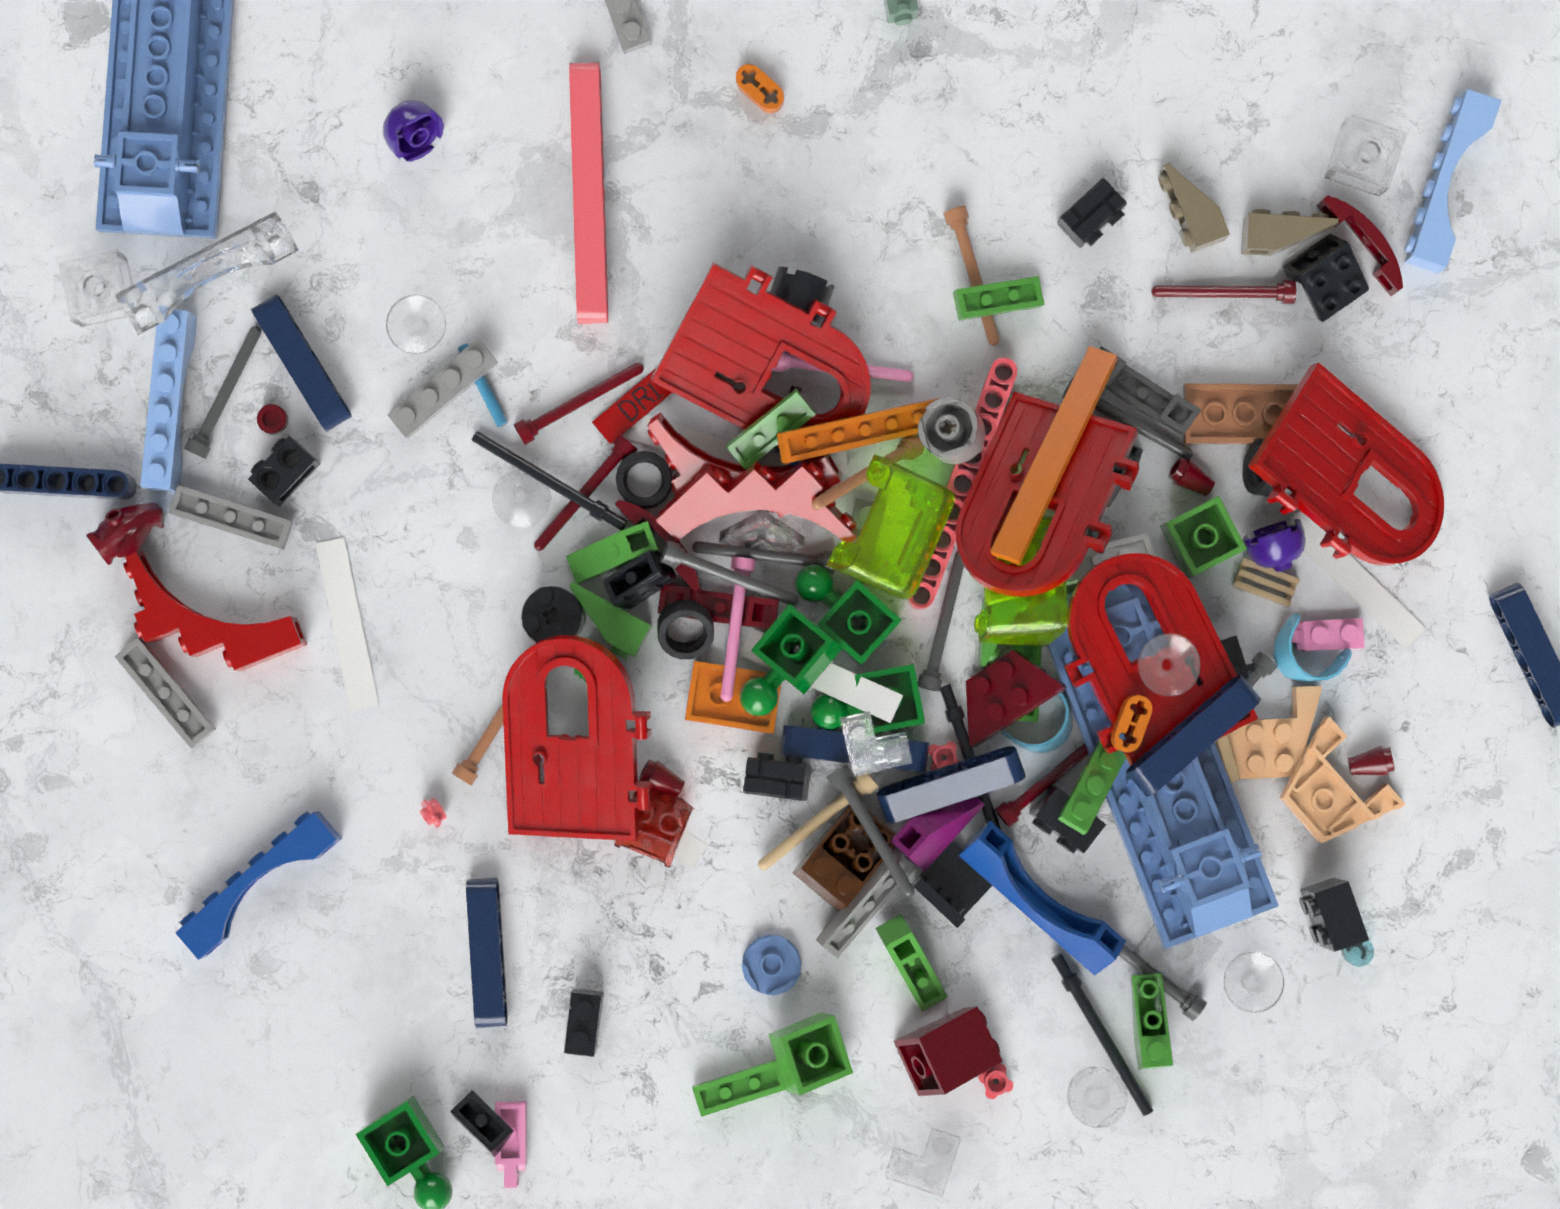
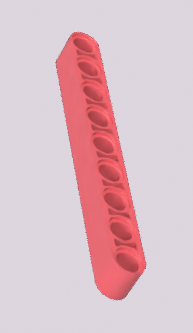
(588, 193)
(992, 417)

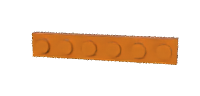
(851, 432)

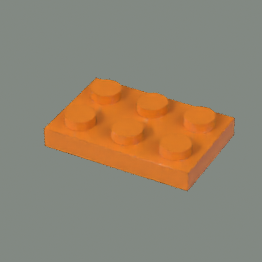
(707, 706)

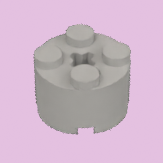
(937, 424)

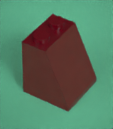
(948, 1052)

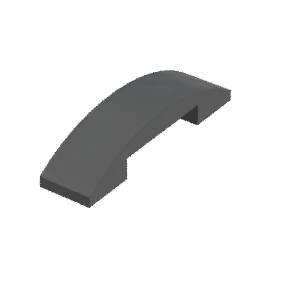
(1150, 398)

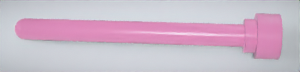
(787, 361)
(746, 567)

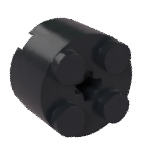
(801, 289)
(547, 600)

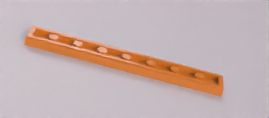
(1054, 455)

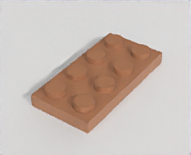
(1234, 411)

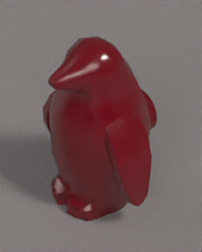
(125, 530)

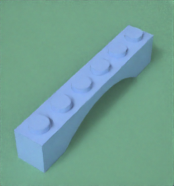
(1433, 236)
(162, 444)

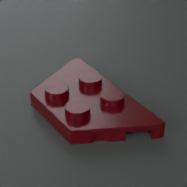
(1006, 694)

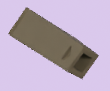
(1197, 214)
(1272, 233)

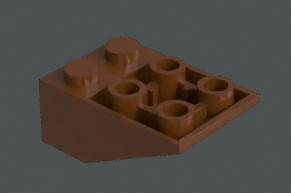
(842, 860)

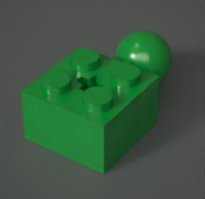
(816, 584)
(800, 669)
(828, 710)
(397, 1160)

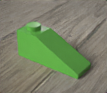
(616, 625)
(911, 962)

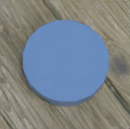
(771, 964)

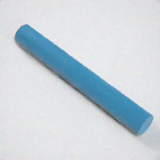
(489, 397)

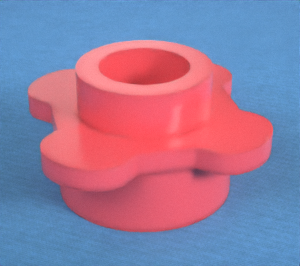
(937, 751)
(432, 812)
(1002, 1086)

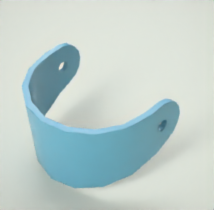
(1287, 663)
(1058, 740)

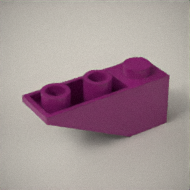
(930, 833)

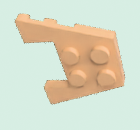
(1276, 745)
(1321, 795)

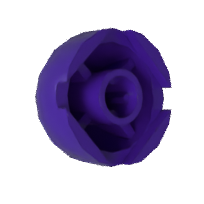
(411, 130)
(1276, 545)

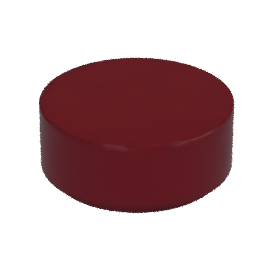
(272, 419)

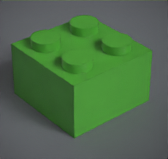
(1203, 537)
(810, 1053)

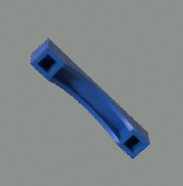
(212, 924)
(1085, 938)

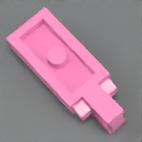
(1329, 634)
(514, 1153)

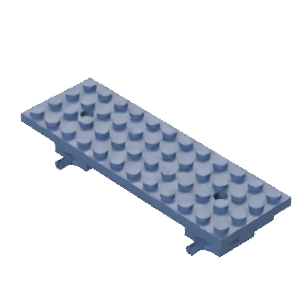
(164, 117)
(1189, 835)

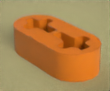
(764, 83)
(1138, 726)

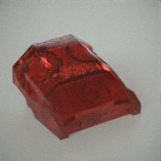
(660, 827)

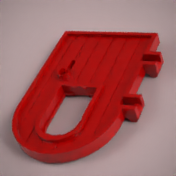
(744, 338)
(1324, 466)
(1076, 501)
(1113, 675)
(584, 776)

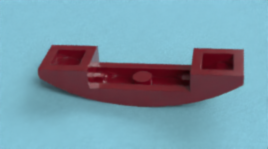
(1370, 236)
(638, 515)
(756, 613)

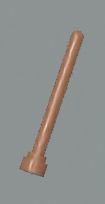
(957, 220)
(907, 449)
(468, 768)

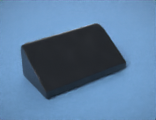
(482, 1123)

